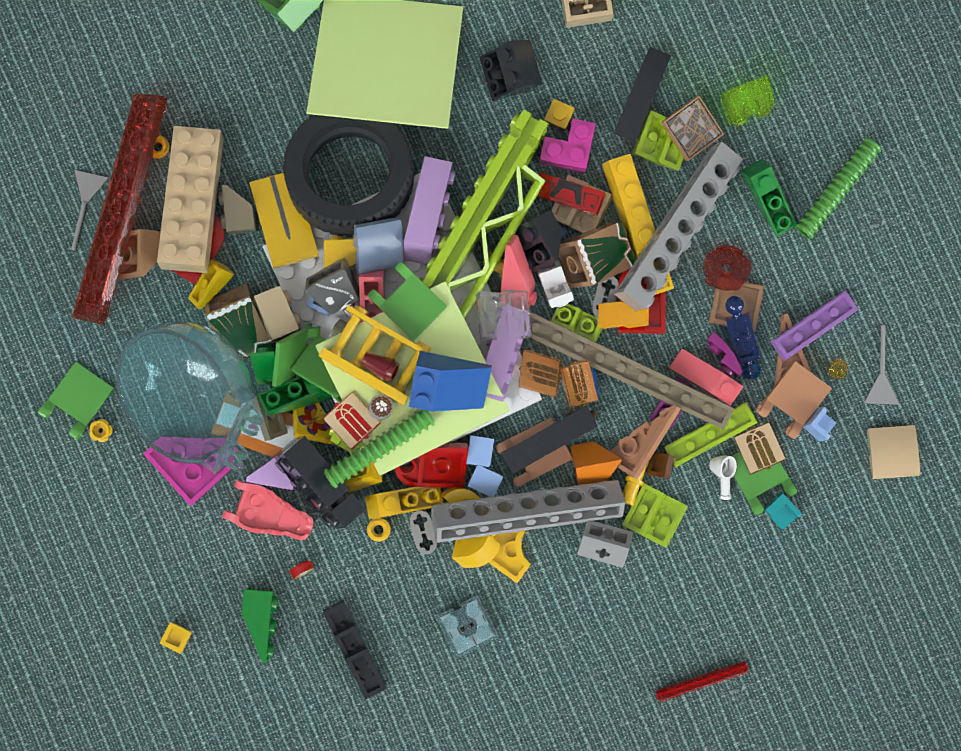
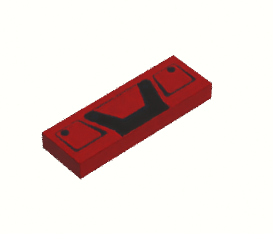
(571, 194)

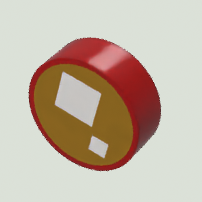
(301, 569)

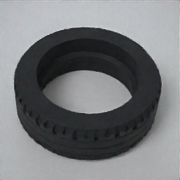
(337, 218)

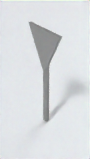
(88, 187)
(881, 391)

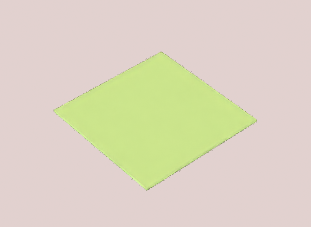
(386, 61)
(445, 336)

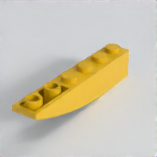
(631, 206)

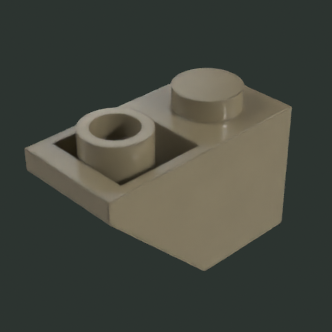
(238, 212)

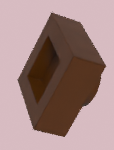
(660, 465)

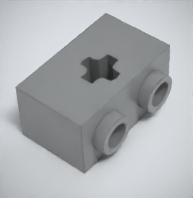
(605, 543)

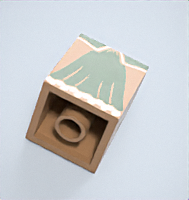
(596, 255)
(238, 320)

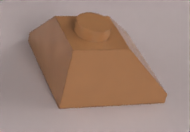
(140, 254)

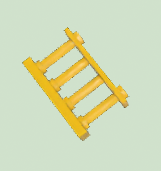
(354, 367)

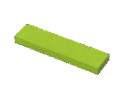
(710, 436)

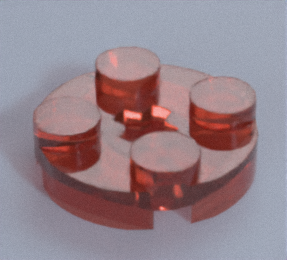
(722, 280)

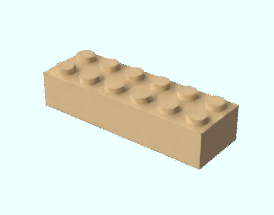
(190, 199)

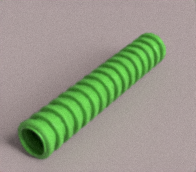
(838, 188)
(378, 447)

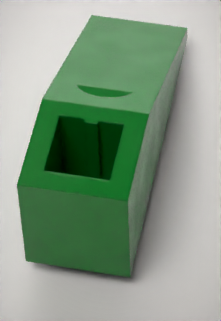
(769, 196)
(263, 365)
(291, 395)
(258, 615)

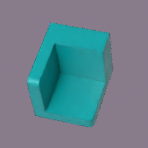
(782, 511)

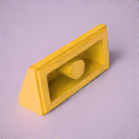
(363, 479)

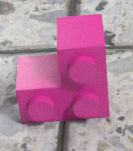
(569, 154)

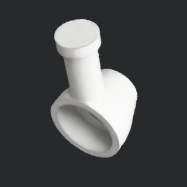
(725, 468)

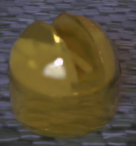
(838, 369)

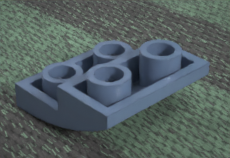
(378, 245)

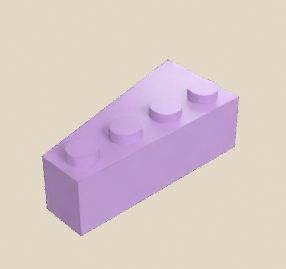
(427, 210)
(502, 357)

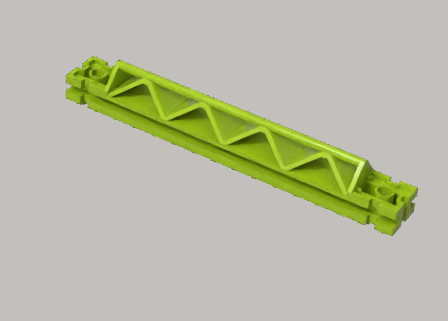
(509, 164)

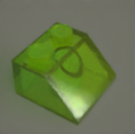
(747, 101)

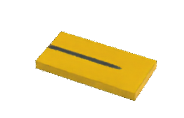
(284, 229)

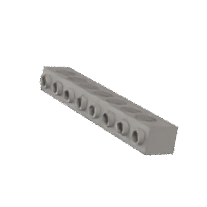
(630, 289)
(527, 511)

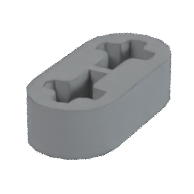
(599, 295)
(417, 534)

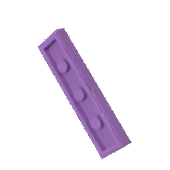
(814, 325)

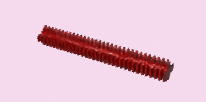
(702, 680)

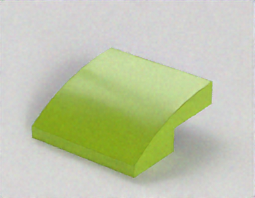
(655, 143)
(655, 515)

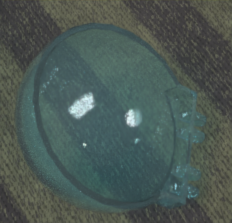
(188, 394)

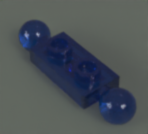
(742, 337)

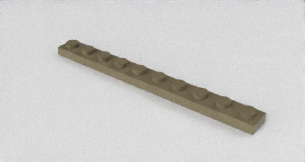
(630, 371)

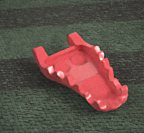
(265, 512)

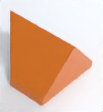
(593, 462)

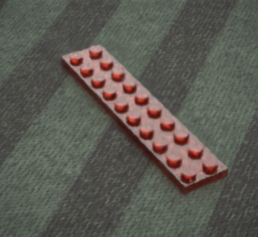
(119, 208)

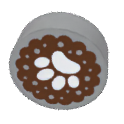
(381, 407)

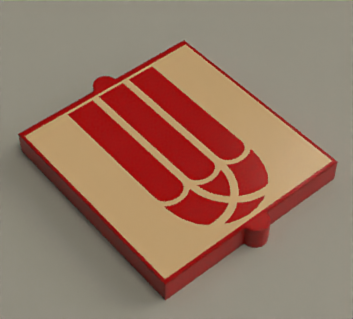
(351, 420)

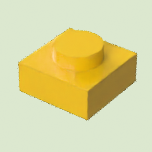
(559, 114)
(176, 637)

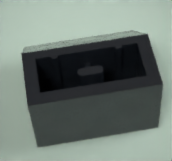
(511, 69)
(540, 240)

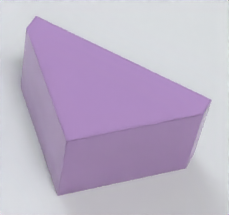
(270, 476)

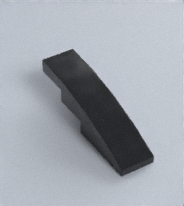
(642, 94)
(549, 440)
(354, 649)

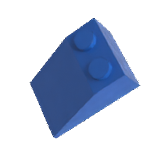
(448, 383)

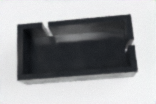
(306, 470)

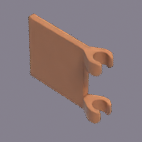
(797, 395)
(542, 465)

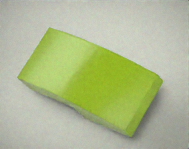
(577, 321)

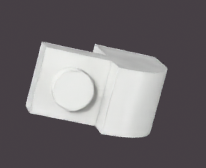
(555, 285)

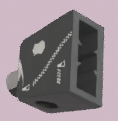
(334, 287)

